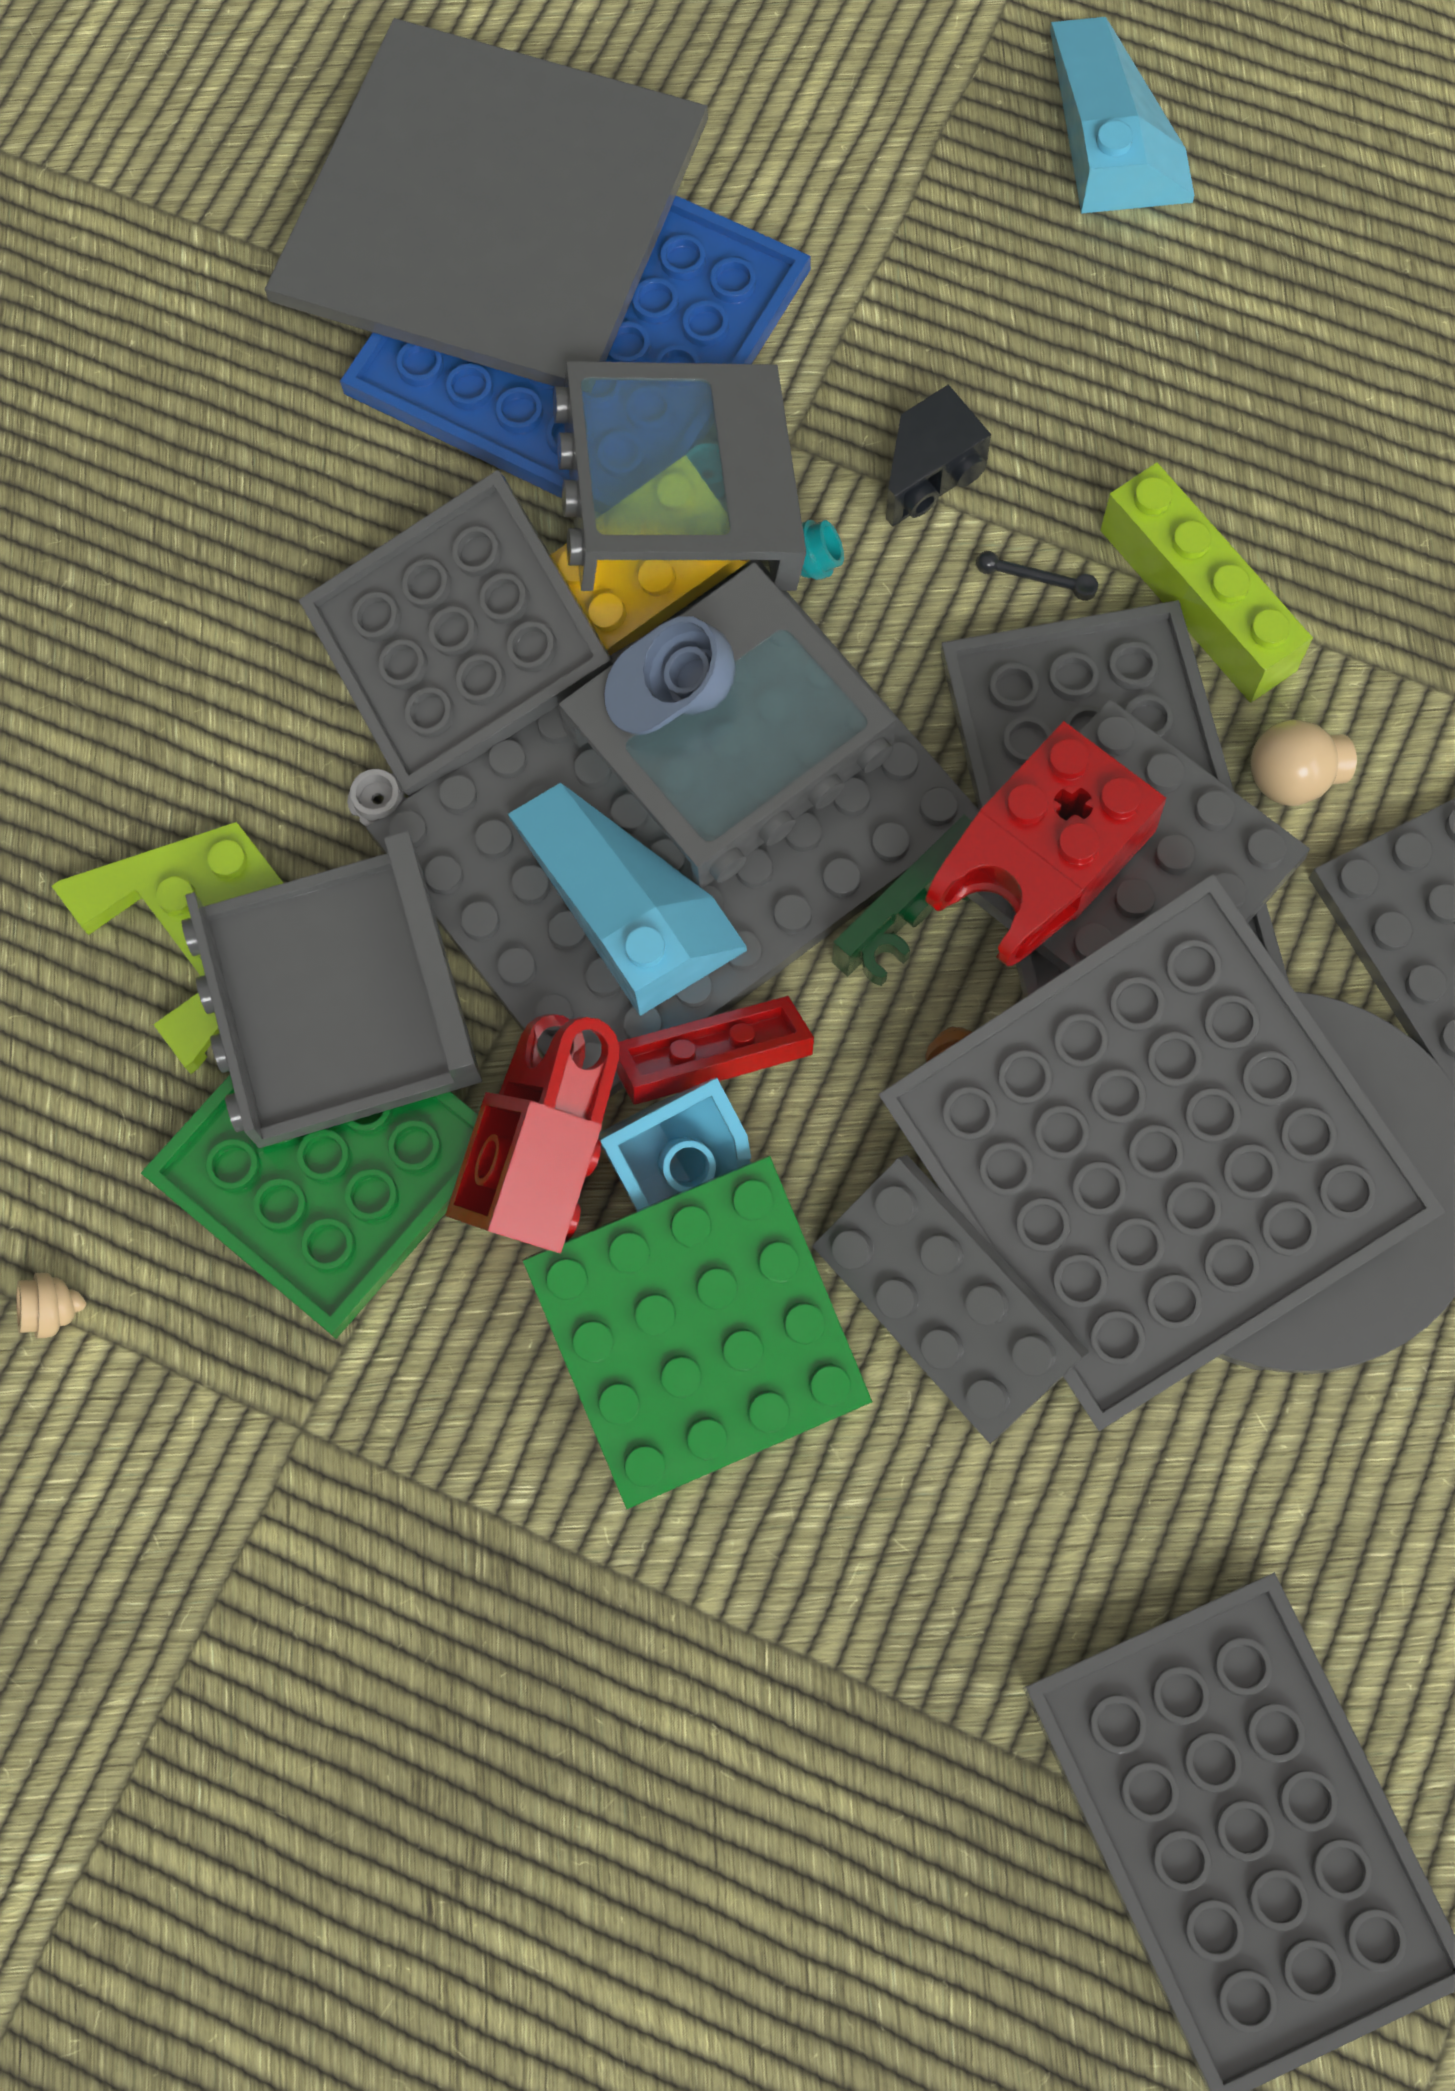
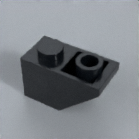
(934, 451)

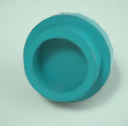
(823, 549)

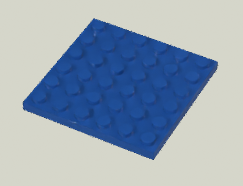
(702, 299)

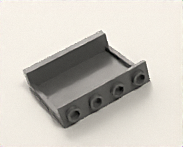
(331, 996)

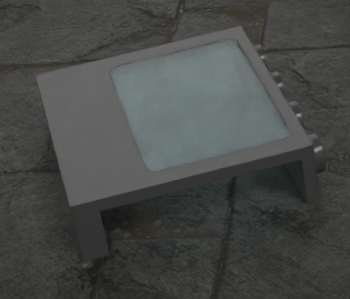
(678, 466)
(761, 757)

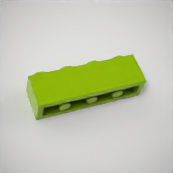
(1218, 592)

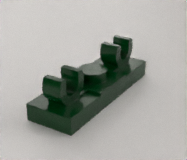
(900, 904)

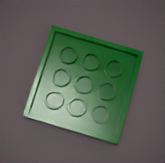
(324, 1209)
(697, 1331)

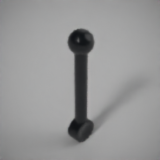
(1084, 586)

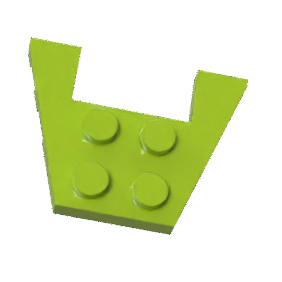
(213, 866)

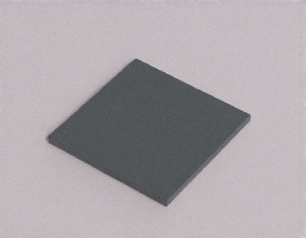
(488, 204)

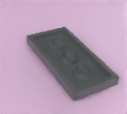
(949, 1298)

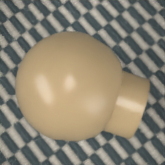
(1300, 762)

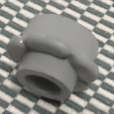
(369, 785)

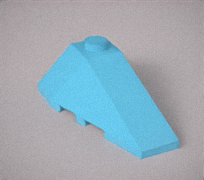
(1115, 127)
(634, 907)
(676, 1144)

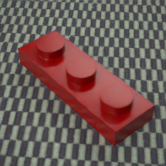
(711, 1048)

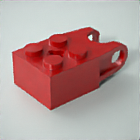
(1051, 839)
(538, 1137)

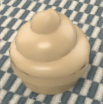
(45, 1305)

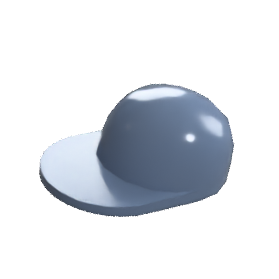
(669, 673)

